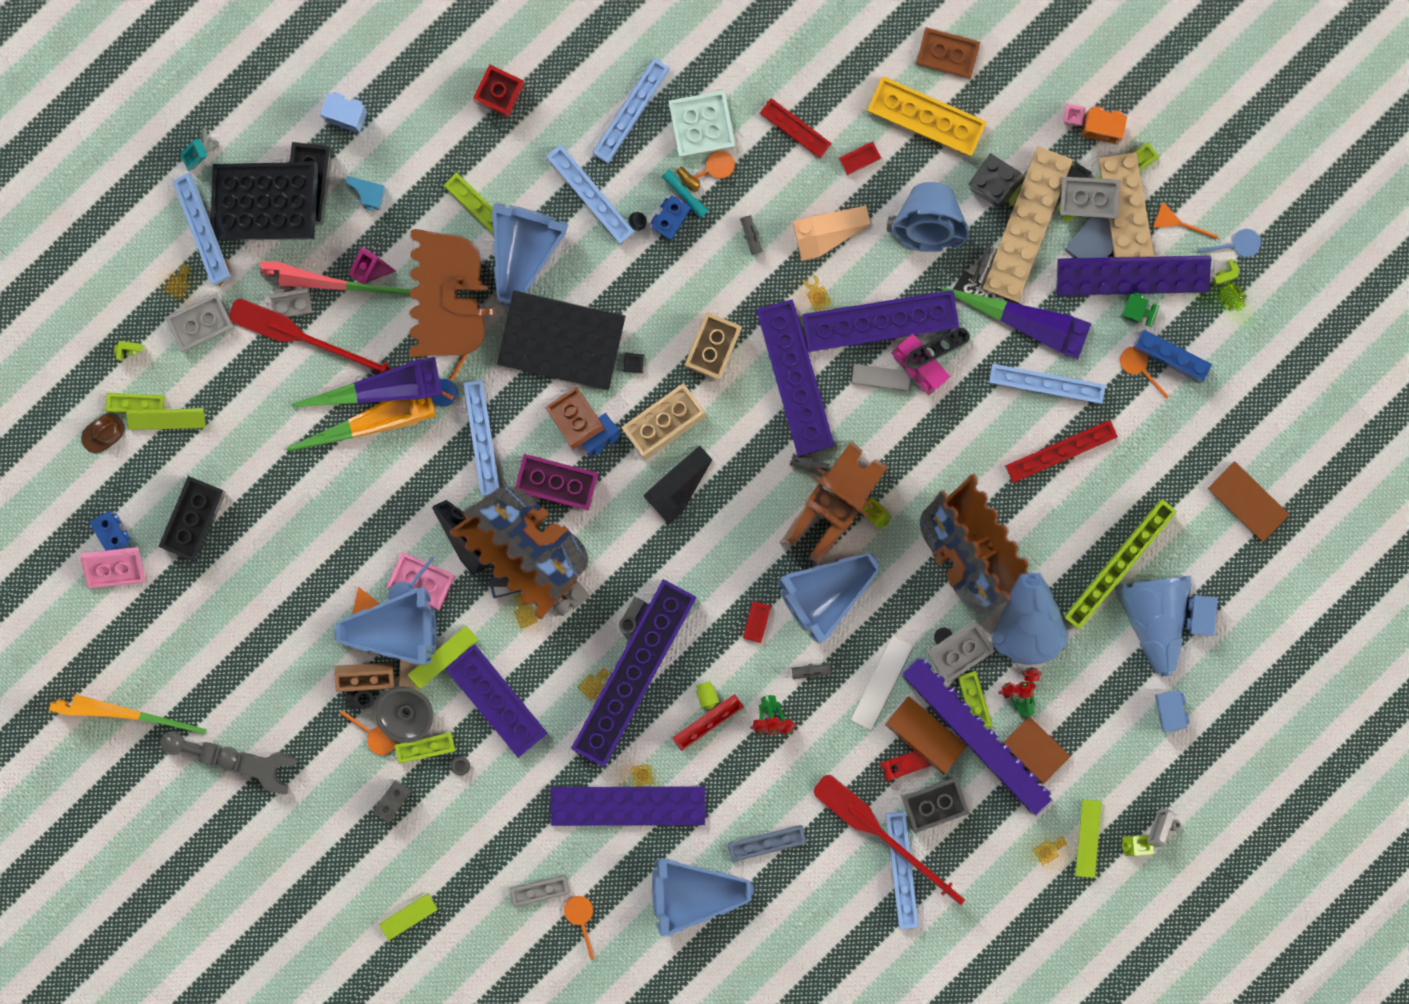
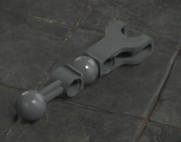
(230, 759)

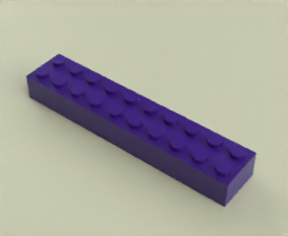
(633, 673)
(976, 737)

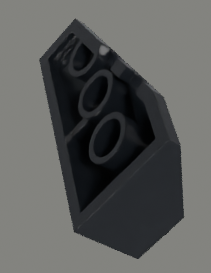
(450, 517)

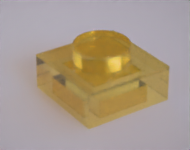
(642, 775)

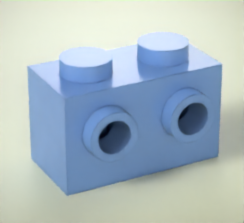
(1202, 615)
(1171, 711)

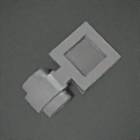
(575, 595)

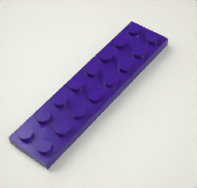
(1133, 275)
(880, 321)
(795, 377)
(627, 806)

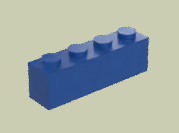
(1172, 356)

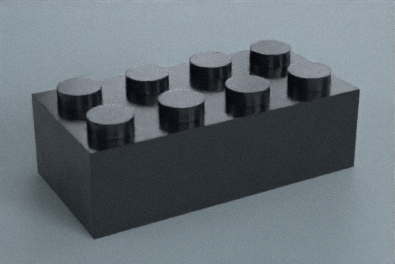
(322, 155)
(192, 519)

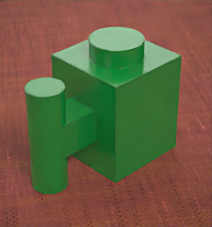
(1136, 309)

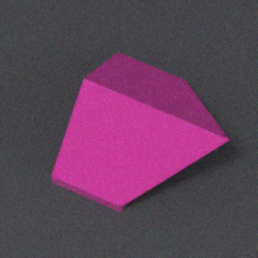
(369, 267)

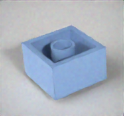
(343, 112)

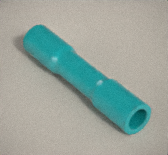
(673, 181)

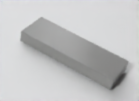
(880, 377)
(539, 891)

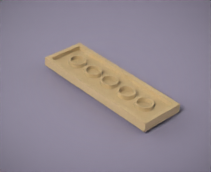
(1131, 230)

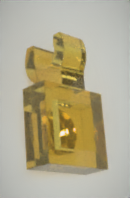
(177, 284)
(525, 614)
(592, 685)
(1047, 852)

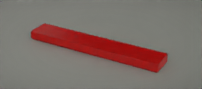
(1061, 451)

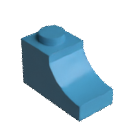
(370, 193)

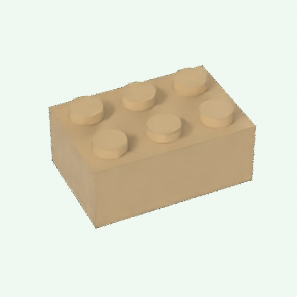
(713, 346)

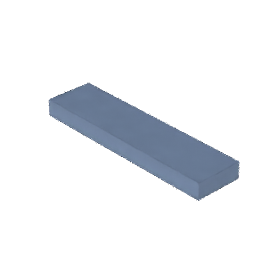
(767, 843)

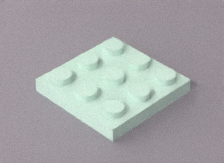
(701, 123)

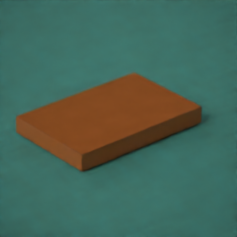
(947, 53)
(574, 418)
(1036, 749)

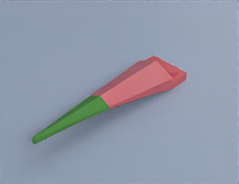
(300, 278)

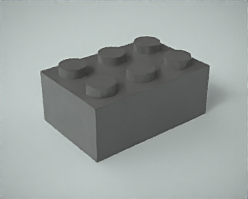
(935, 804)

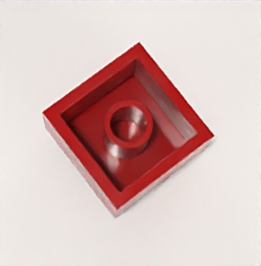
(498, 91)

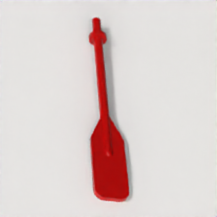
(283, 329)
(862, 818)

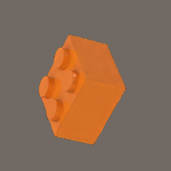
(1104, 125)

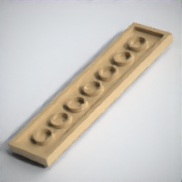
(1027, 224)

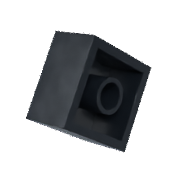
(996, 181)

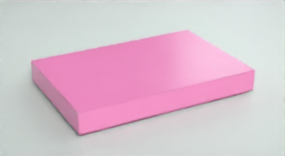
(113, 567)
(433, 579)

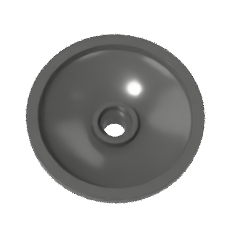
(401, 725)

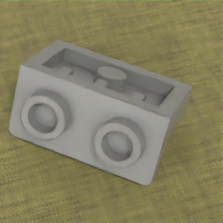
(292, 302)

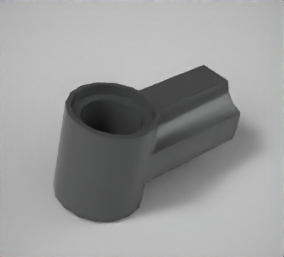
(634, 614)

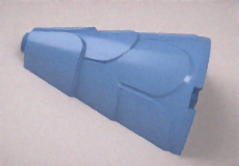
(521, 247)
(827, 592)
(1158, 618)
(1031, 623)
(395, 628)
(692, 895)

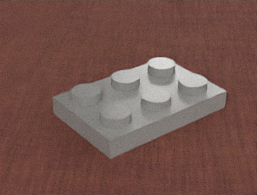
(1090, 197)
(199, 322)
(960, 651)

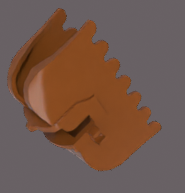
(446, 322)
(847, 482)

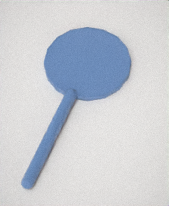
(1245, 243)
(403, 587)

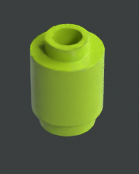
(707, 696)

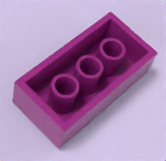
(557, 482)

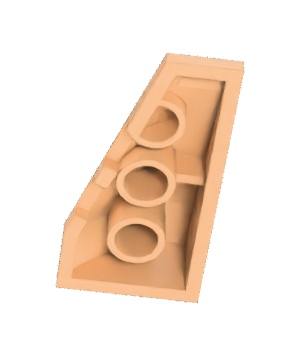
(824, 232)

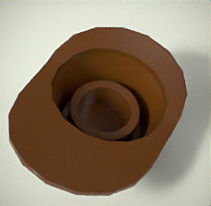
(102, 433)

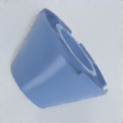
(930, 219)

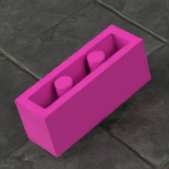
(928, 376)

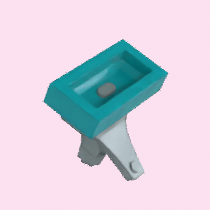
(198, 150)

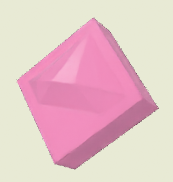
(1074, 114)

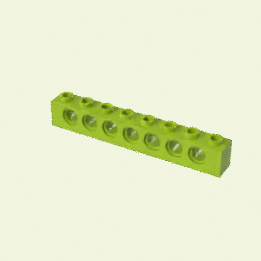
(1119, 564)

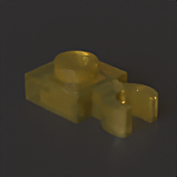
(818, 296)

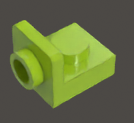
(1224, 276)
(132, 349)
(877, 515)
(1136, 845)

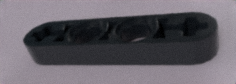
(938, 350)

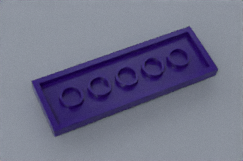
(496, 701)

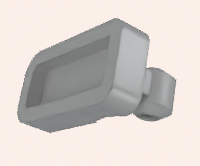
(1161, 826)

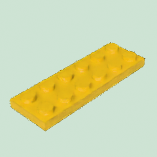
(926, 116)

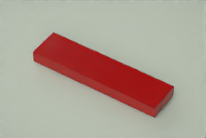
(795, 128)
(707, 722)

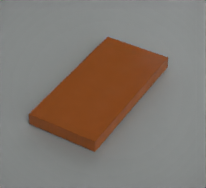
(1248, 501)
(925, 735)

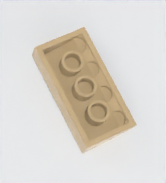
(664, 421)

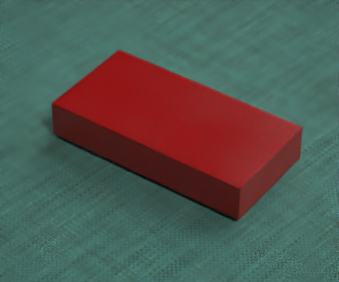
(859, 158)
(757, 622)

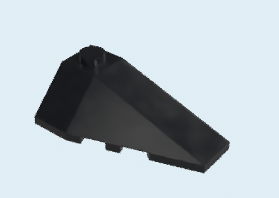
(676, 488)

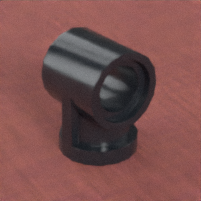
(353, 699)

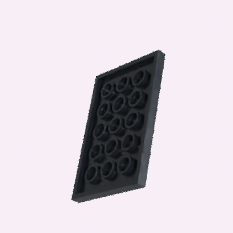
(264, 201)
(561, 340)

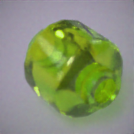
(1232, 297)

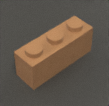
(364, 676)

